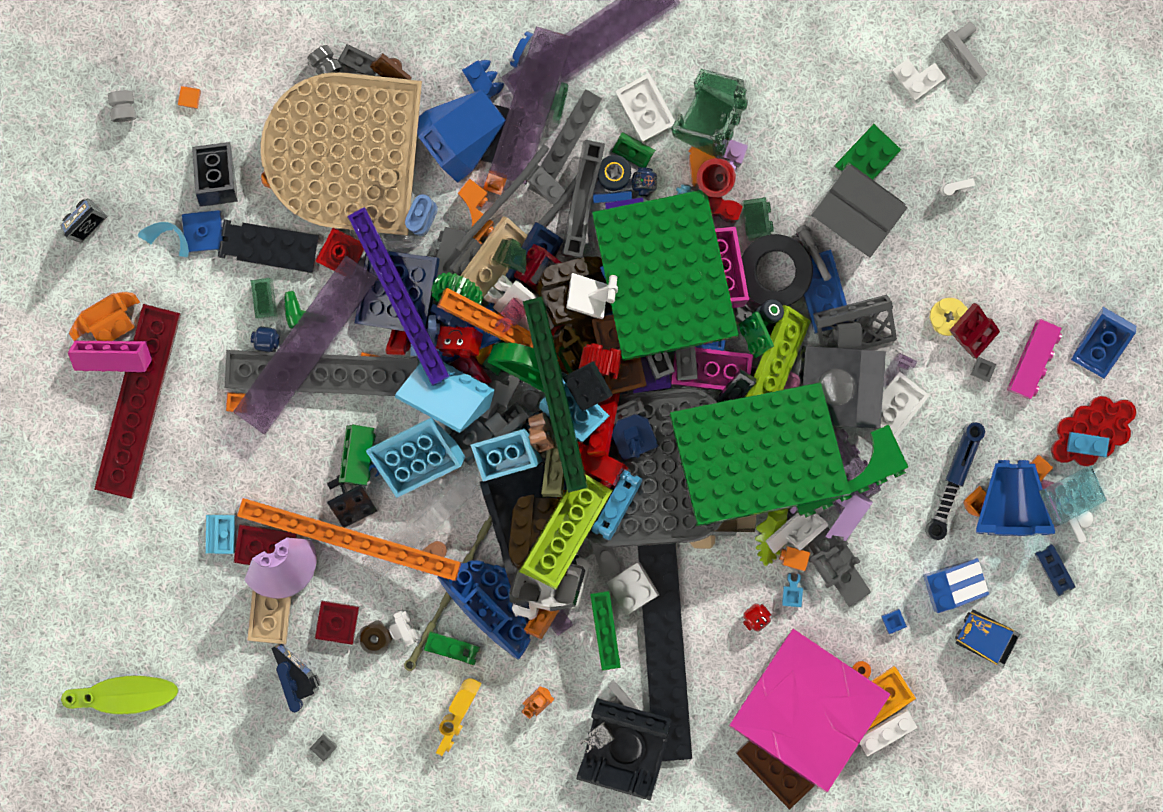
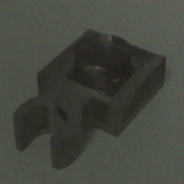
(598, 736)

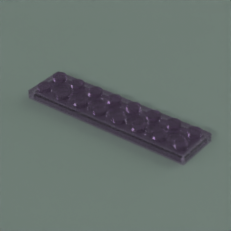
(531, 103)

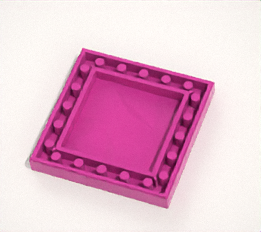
(809, 710)

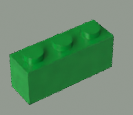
(355, 459)

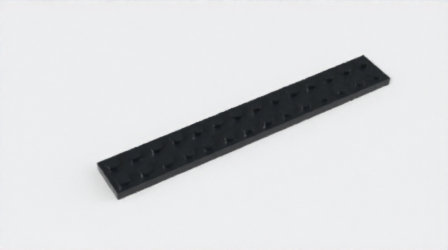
(666, 648)

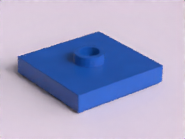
(202, 230)

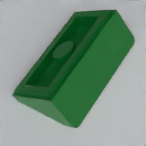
(633, 150)

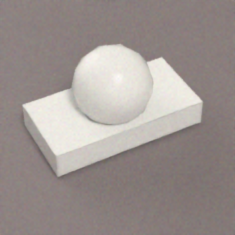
(1082, 521)

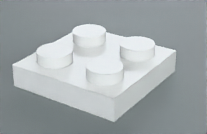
(633, 588)

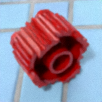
(606, 360)

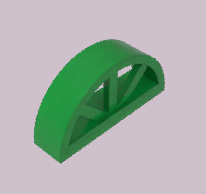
(517, 361)
(605, 630)

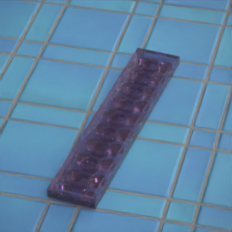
(602, 34)
(305, 345)

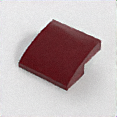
(974, 330)

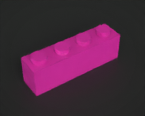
(109, 356)
(1034, 359)

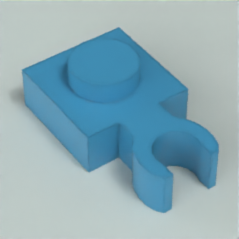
(792, 594)

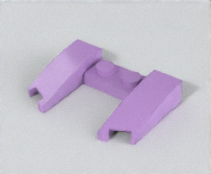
(850, 517)

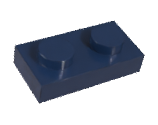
(447, 317)

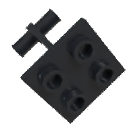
(350, 505)

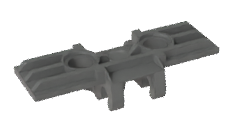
(841, 561)

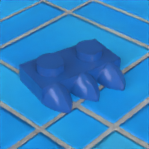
(482, 80)

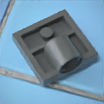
(507, 421)

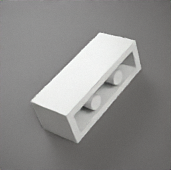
(887, 731)

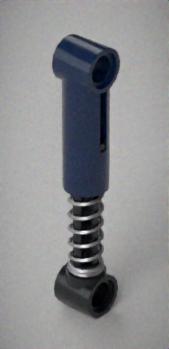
(956, 477)

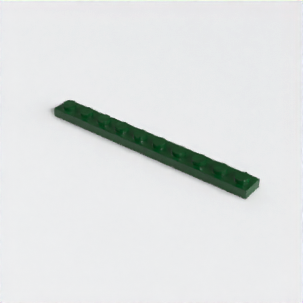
(555, 394)

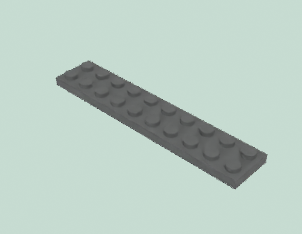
(330, 375)

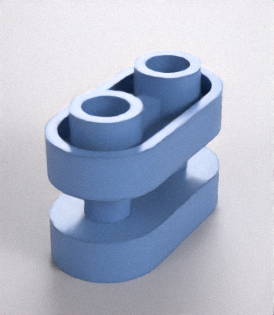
(421, 215)

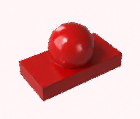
(398, 343)

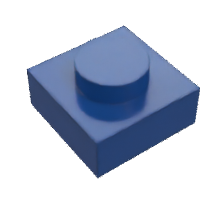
(893, 621)

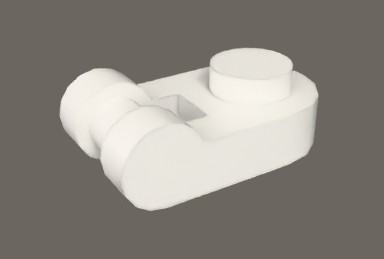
(964, 186)

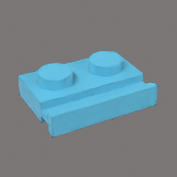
(220, 534)

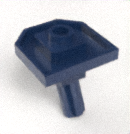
(634, 436)

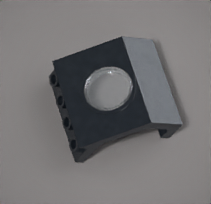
(850, 383)

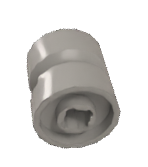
(121, 103)

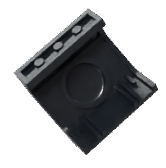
(634, 756)

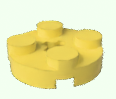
(944, 306)

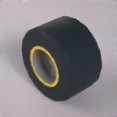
(617, 167)

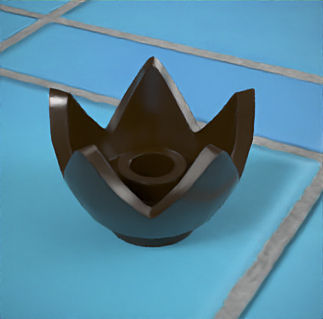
(375, 629)

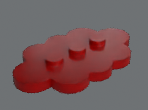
(1097, 419)

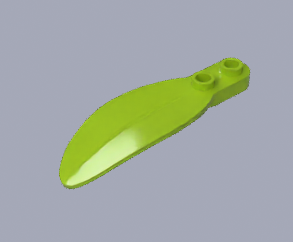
(123, 695)

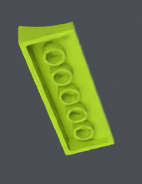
(565, 533)

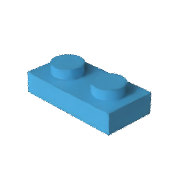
(1087, 444)

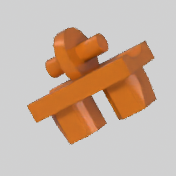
(537, 702)

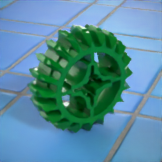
(457, 284)

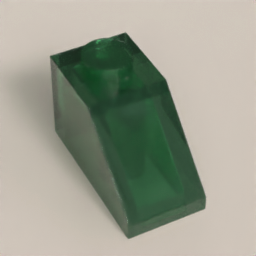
(511, 255)

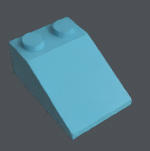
(584, 422)

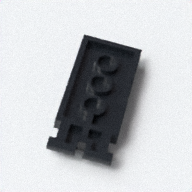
(269, 246)

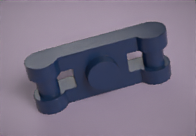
(1055, 570)
(289, 687)

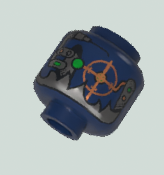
(644, 181)

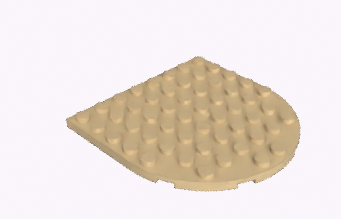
(332, 142)

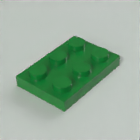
(870, 153)

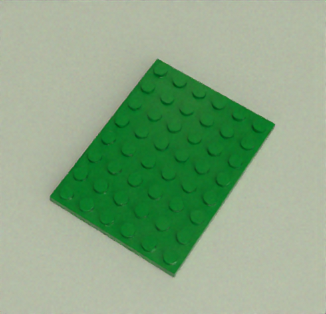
(667, 274)
(759, 454)

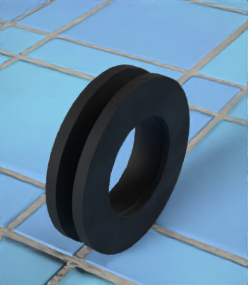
(796, 252)

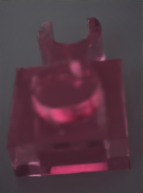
(512, 313)

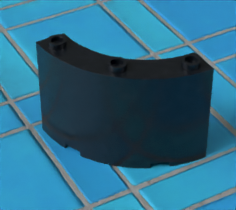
(501, 497)

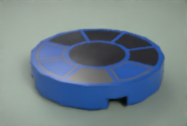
(521, 50)

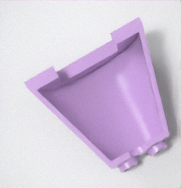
(284, 570)

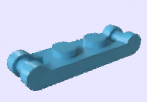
(617, 505)

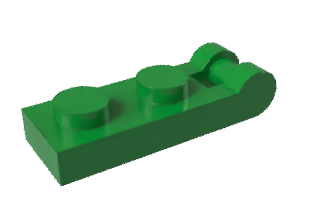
(451, 647)

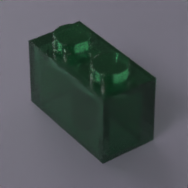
(757, 218)
(264, 298)

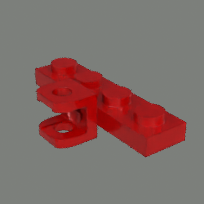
(601, 437)

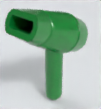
(292, 309)

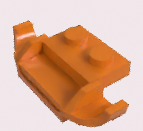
(105, 318)

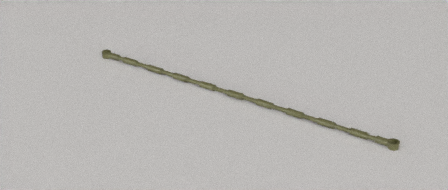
(446, 599)

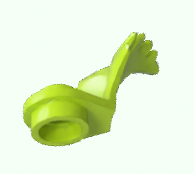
(774, 521)

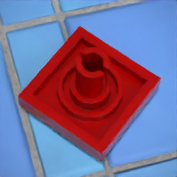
(337, 247)

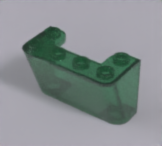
(712, 113)

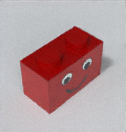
(459, 341)

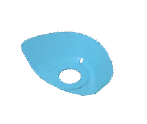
(151, 232)

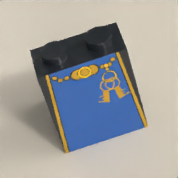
(987, 638)

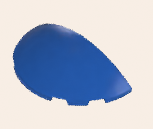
(484, 597)

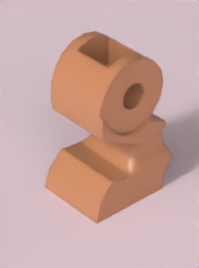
(538, 437)

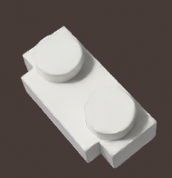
(402, 629)

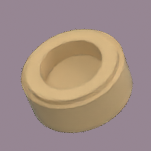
(387, 178)

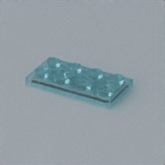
(1072, 496)

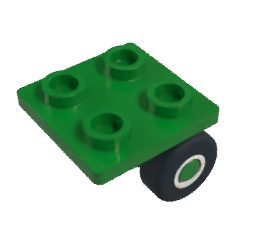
(755, 327)

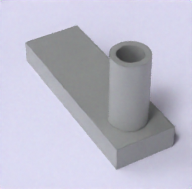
(954, 43)

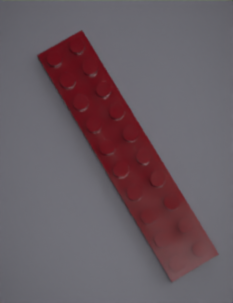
(137, 405)

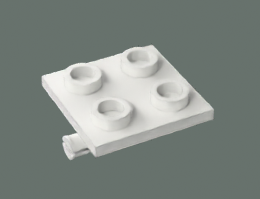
(590, 295)

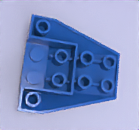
(460, 132)

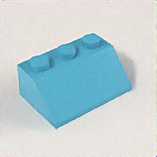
(505, 455)

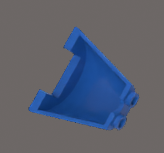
(1014, 502)

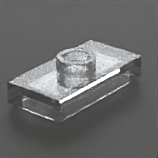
(408, 241)

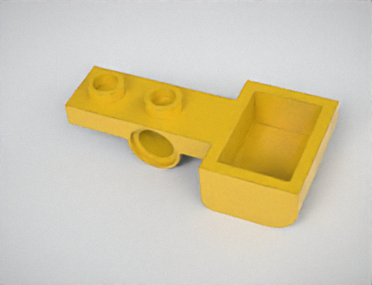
(458, 709)

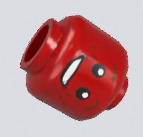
(756, 617)

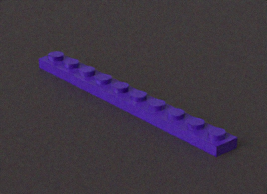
(398, 296)

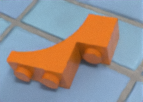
(476, 197)

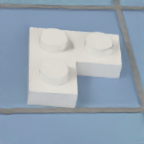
(916, 83)

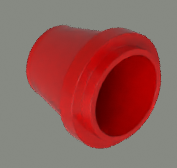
(708, 180)

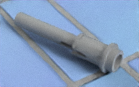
(809, 244)

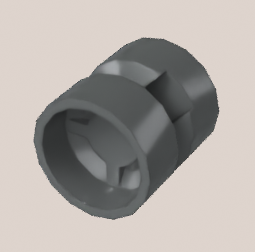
(323, 61)

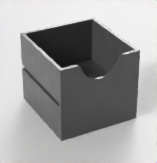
(859, 210)

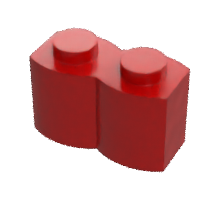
(725, 209)

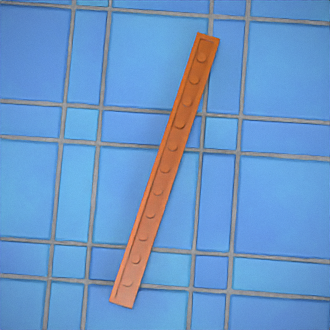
(349, 539)

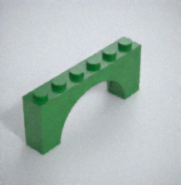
(884, 462)

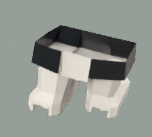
(534, 594)

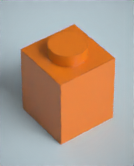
(794, 558)

